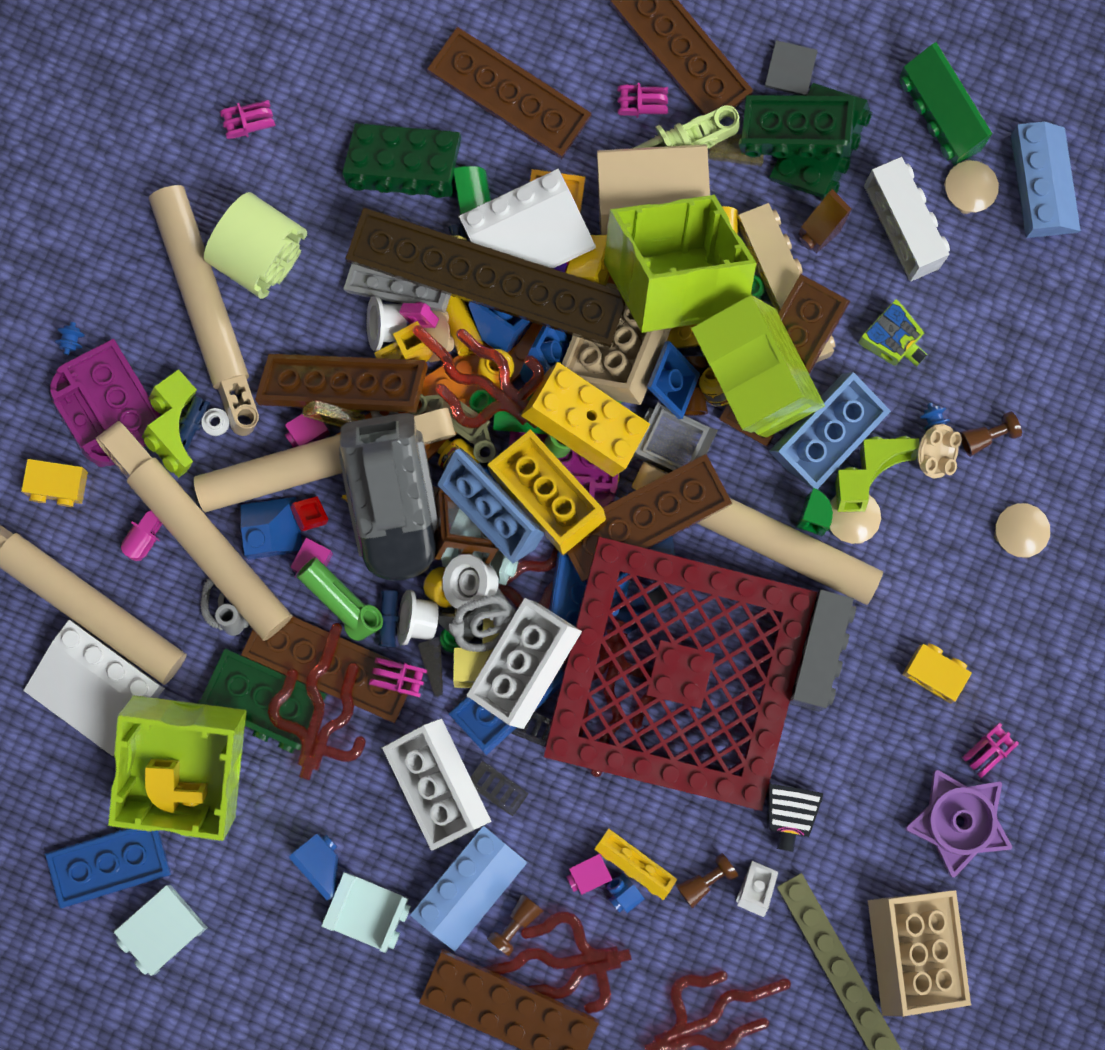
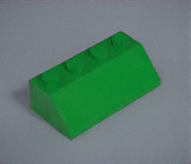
(945, 105)

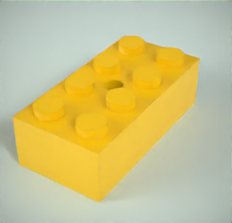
(585, 419)
(530, 471)

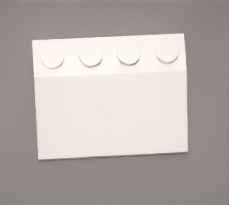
(532, 223)
(88, 684)

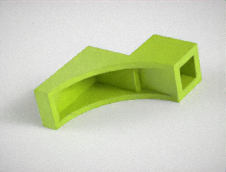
(163, 434)
(876, 456)

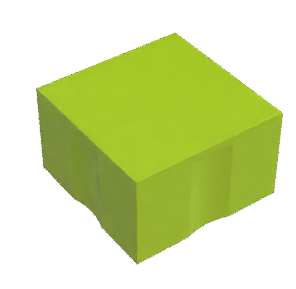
(677, 261)
(758, 367)
(209, 751)

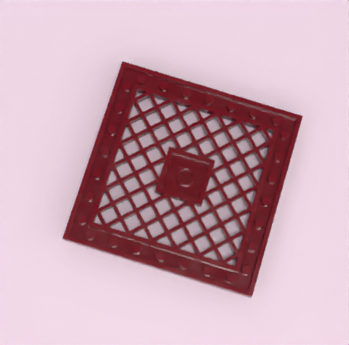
(680, 674)

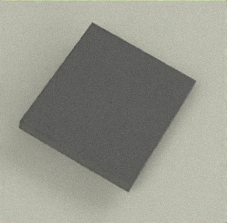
(791, 68)

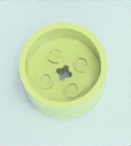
(254, 244)

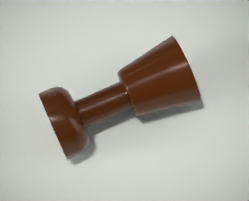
(697, 404)
(979, 438)
(697, 887)
(522, 915)

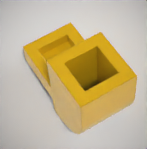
(406, 346)
(165, 789)

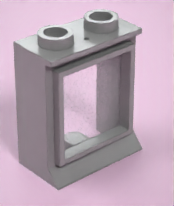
(673, 441)

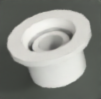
(383, 322)
(468, 579)
(417, 618)

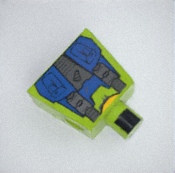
(894, 336)

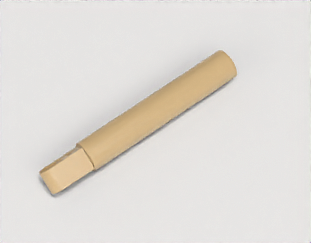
(204, 304)
(295, 466)
(195, 532)
(785, 545)
(89, 607)

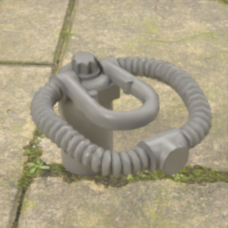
(500, 612)
(226, 615)

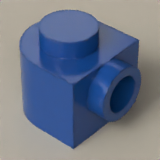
(624, 894)

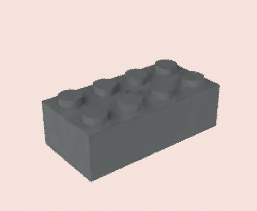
(821, 651)

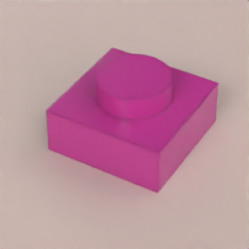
(419, 312)

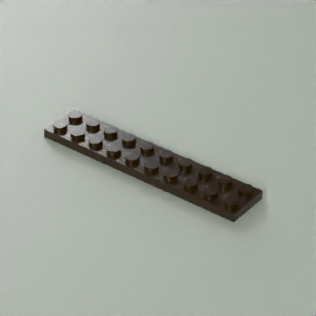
(486, 277)

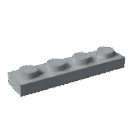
(372, 283)

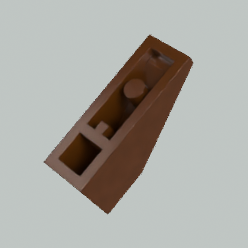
(824, 222)

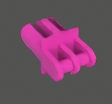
(647, 100)
(253, 117)
(141, 537)
(416, 681)
(992, 748)

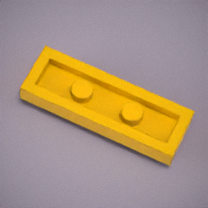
(635, 864)

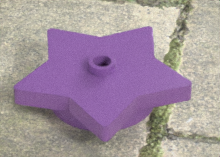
(981, 827)

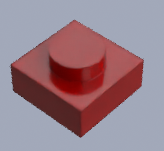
(309, 513)

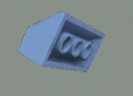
(1044, 179)
(828, 436)
(489, 507)
(468, 888)

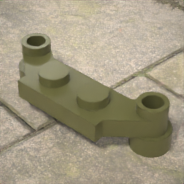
(478, 436)

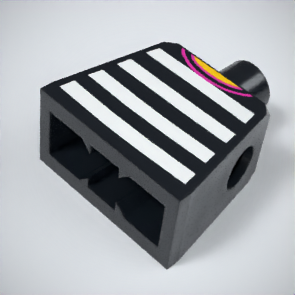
(791, 813)

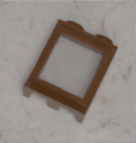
(458, 531)

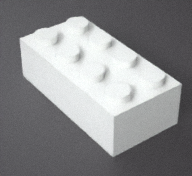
(906, 218)
(524, 663)
(436, 784)

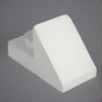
(757, 889)

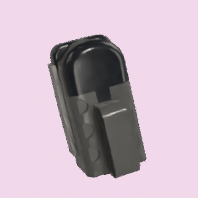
(389, 495)

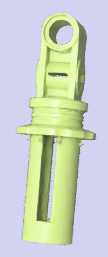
(690, 133)

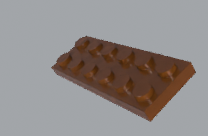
(684, 52)
(509, 92)
(810, 319)
(342, 382)
(657, 511)
(301, 648)
(505, 1007)

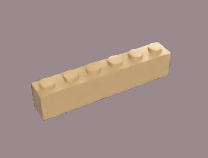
(773, 258)

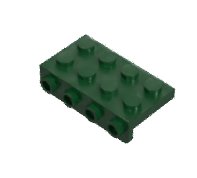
(797, 126)
(401, 160)
(821, 173)
(250, 687)

